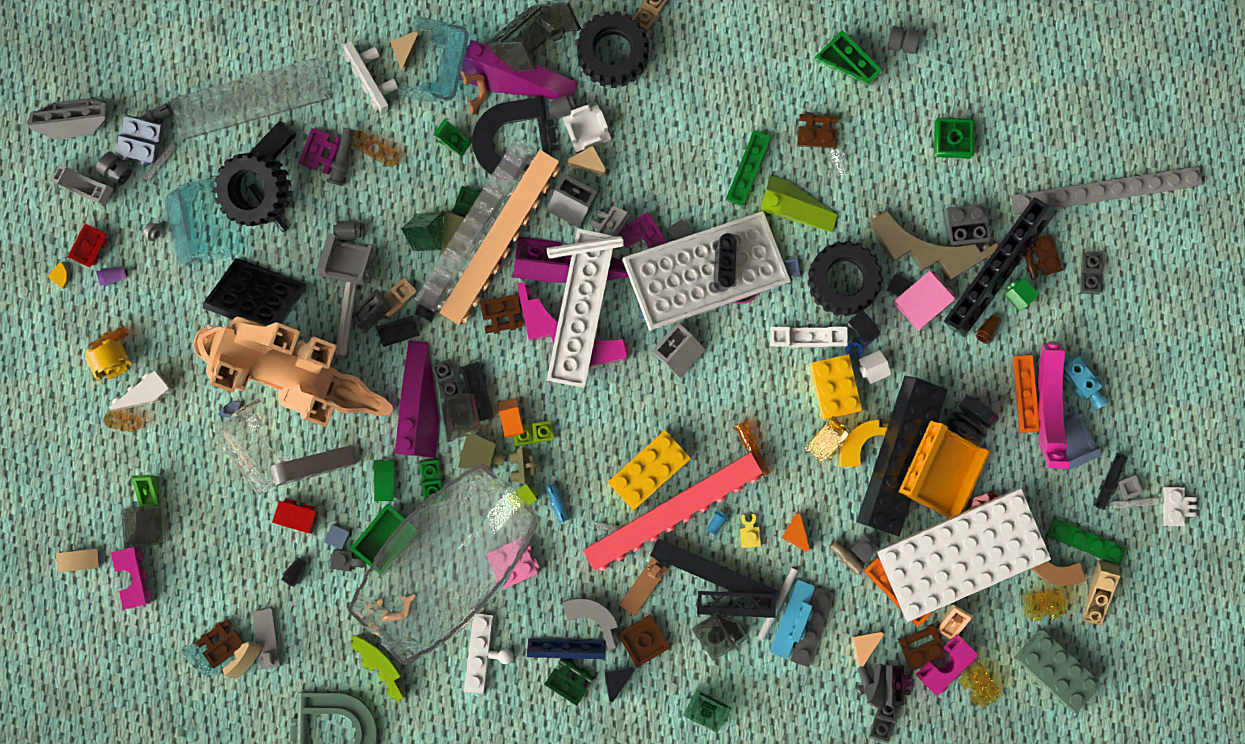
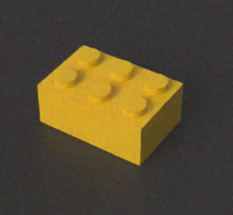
(835, 387)

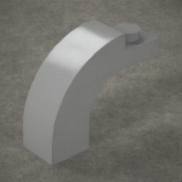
(82, 185)
(591, 609)

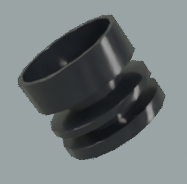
(975, 417)

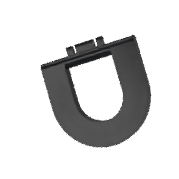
(509, 113)

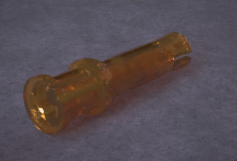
(748, 440)

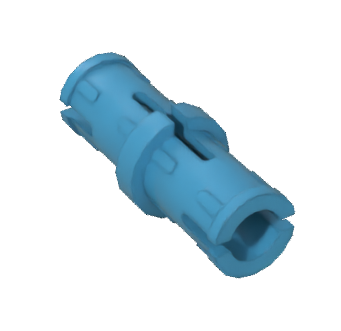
(557, 503)

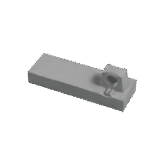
(266, 636)

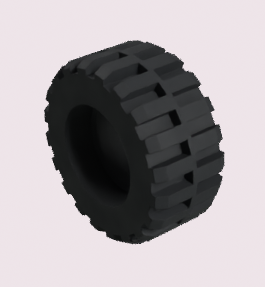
(612, 25)
(230, 195)
(863, 260)

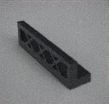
(733, 611)

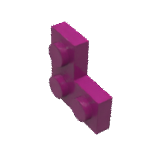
(644, 229)

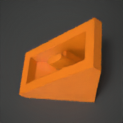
(510, 417)
(796, 534)

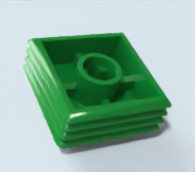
(962, 129)

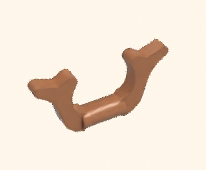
(483, 93)

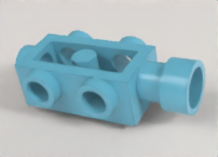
(1079, 381)

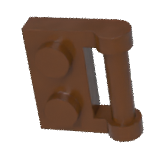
(924, 653)

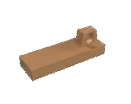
(643, 586)

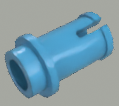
(717, 522)

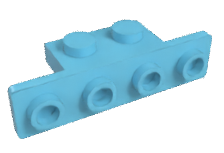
(794, 619)

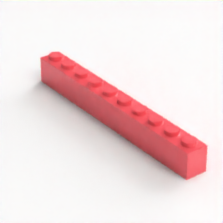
(673, 511)

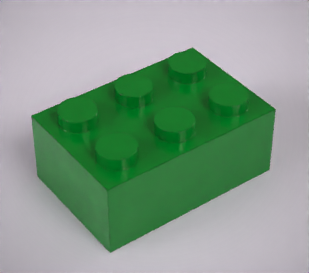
(377, 534)

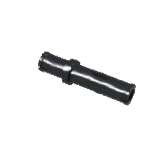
(1109, 484)

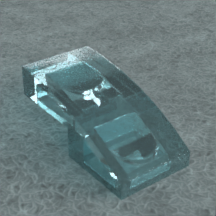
(195, 658)

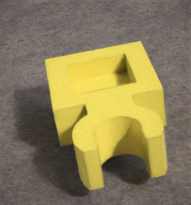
(749, 535)

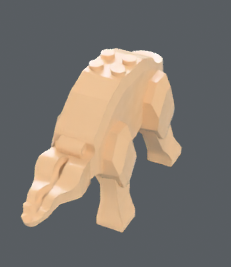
(294, 368)

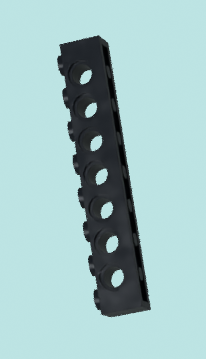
(999, 267)

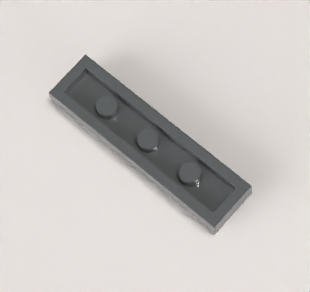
(805, 648)

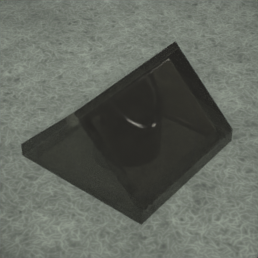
(460, 416)

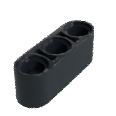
(275, 140)
(729, 254)

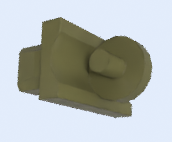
(526, 466)

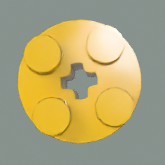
(108, 359)

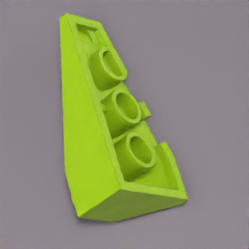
(791, 203)

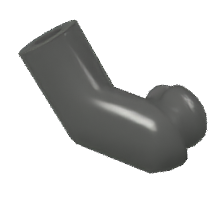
(865, 678)

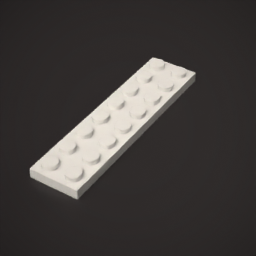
(579, 313)

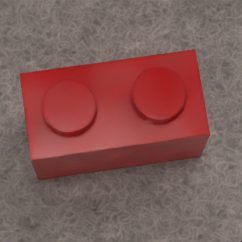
(295, 516)

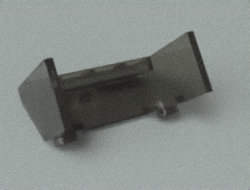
(530, 31)

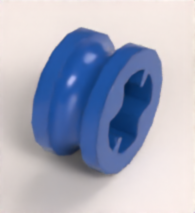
(859, 352)

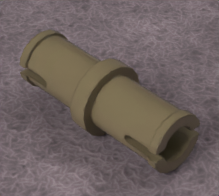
(846, 557)

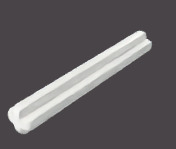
(584, 247)
(345, 319)

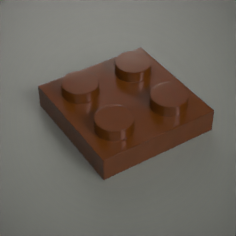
(643, 640)

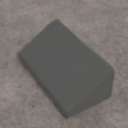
(371, 311)

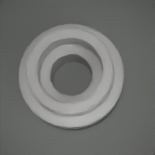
(152, 231)

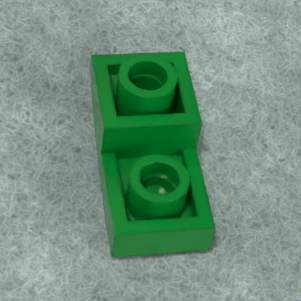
(430, 476)
(383, 480)

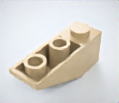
(1101, 592)

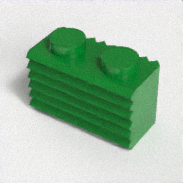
(1020, 293)

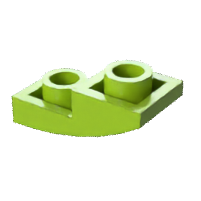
(534, 434)

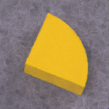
(59, 275)

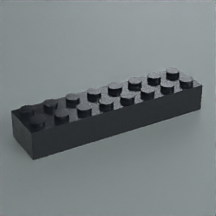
(915, 407)

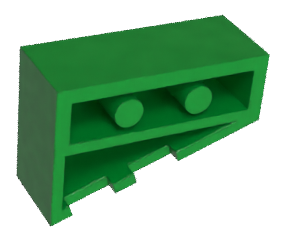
(849, 59)

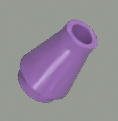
(110, 275)

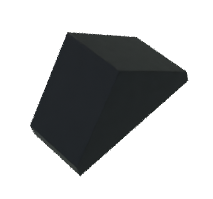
(616, 680)

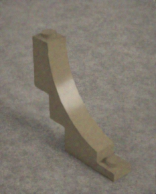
(950, 259)

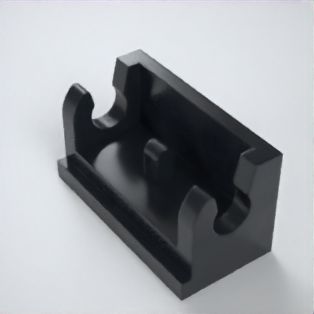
(397, 331)

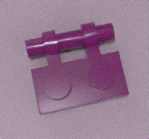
(315, 148)

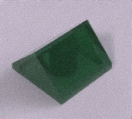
(425, 231)
(707, 710)

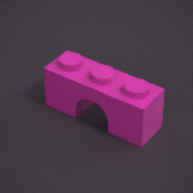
(131, 561)
(960, 657)

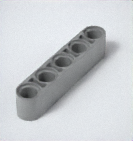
(313, 465)

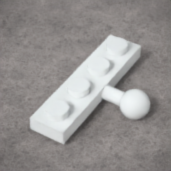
(480, 653)

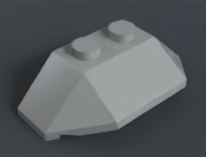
(68, 118)

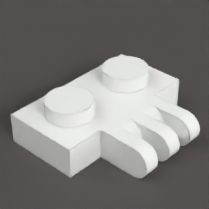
(1176, 506)

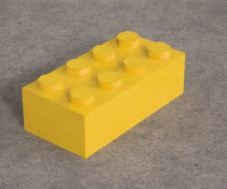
(649, 470)

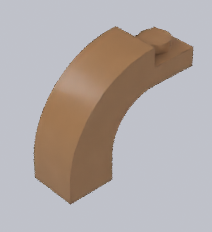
(1066, 575)

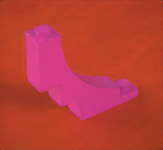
(542, 325)
(1050, 408)

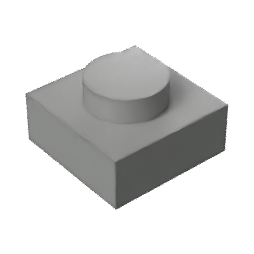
(1129, 487)

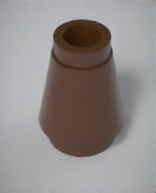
(988, 330)

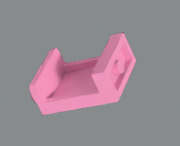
(924, 300)

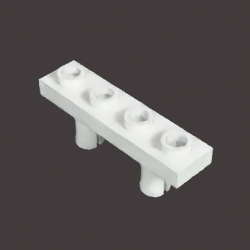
(369, 86)

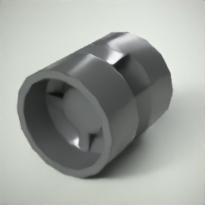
(903, 40)
(114, 169)

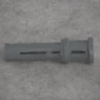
(339, 166)

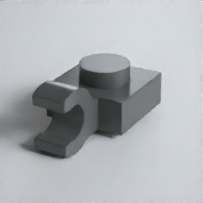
(344, 560)

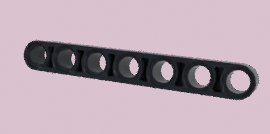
(711, 571)

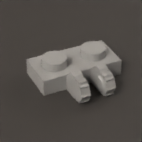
(612, 222)

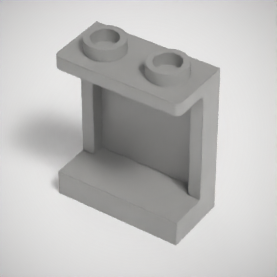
(345, 261)

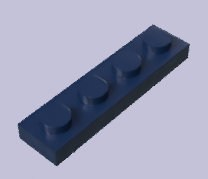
(566, 648)

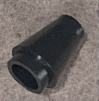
(294, 572)

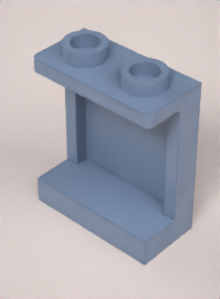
(1079, 441)

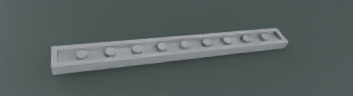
(1111, 189)

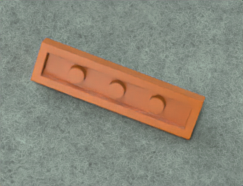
(1026, 394)
(878, 576)

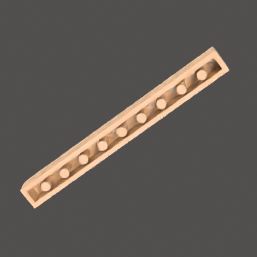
(500, 237)

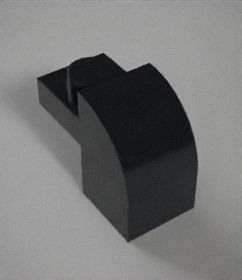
(863, 328)

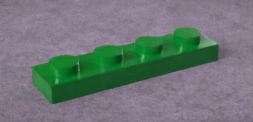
(748, 168)
(1086, 542)

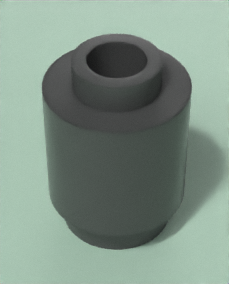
(562, 106)
(347, 230)

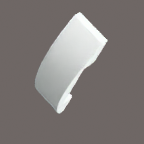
(808, 337)

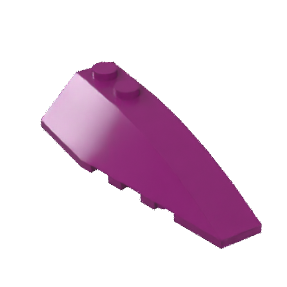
(502, 79)
(534, 264)
(418, 405)

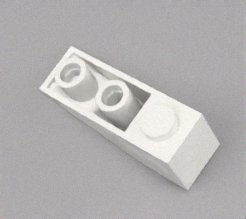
(148, 391)

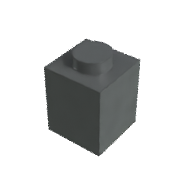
(863, 548)

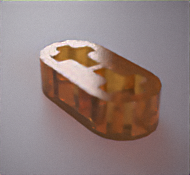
(122, 426)

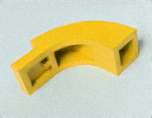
(850, 453)

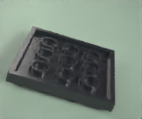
(254, 294)

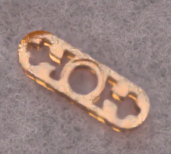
(383, 159)

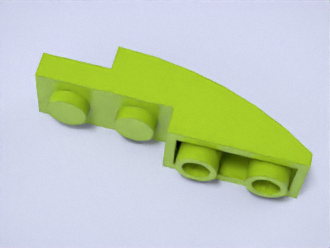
(375, 658)

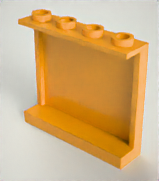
(944, 471)

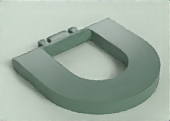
(334, 703)

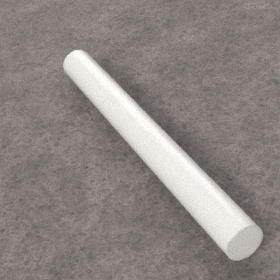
(781, 597)

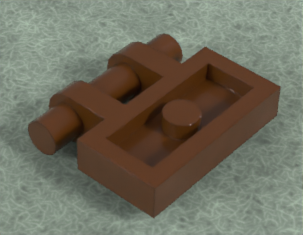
(814, 136)
(1047, 257)
(500, 308)
(224, 648)

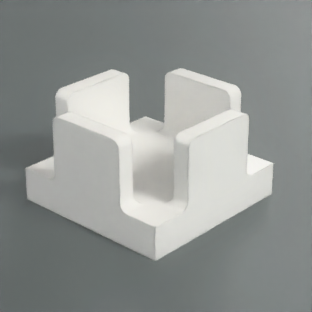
(586, 128)

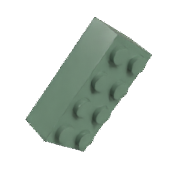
(1058, 671)

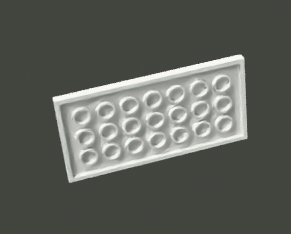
(679, 275)
(963, 554)

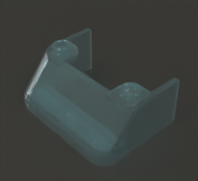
(454, 43)
(187, 250)

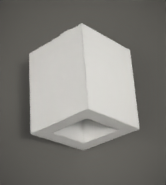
(874, 367)

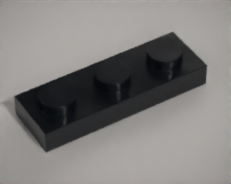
(476, 385)

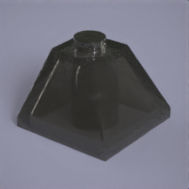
(142, 526)
(720, 634)

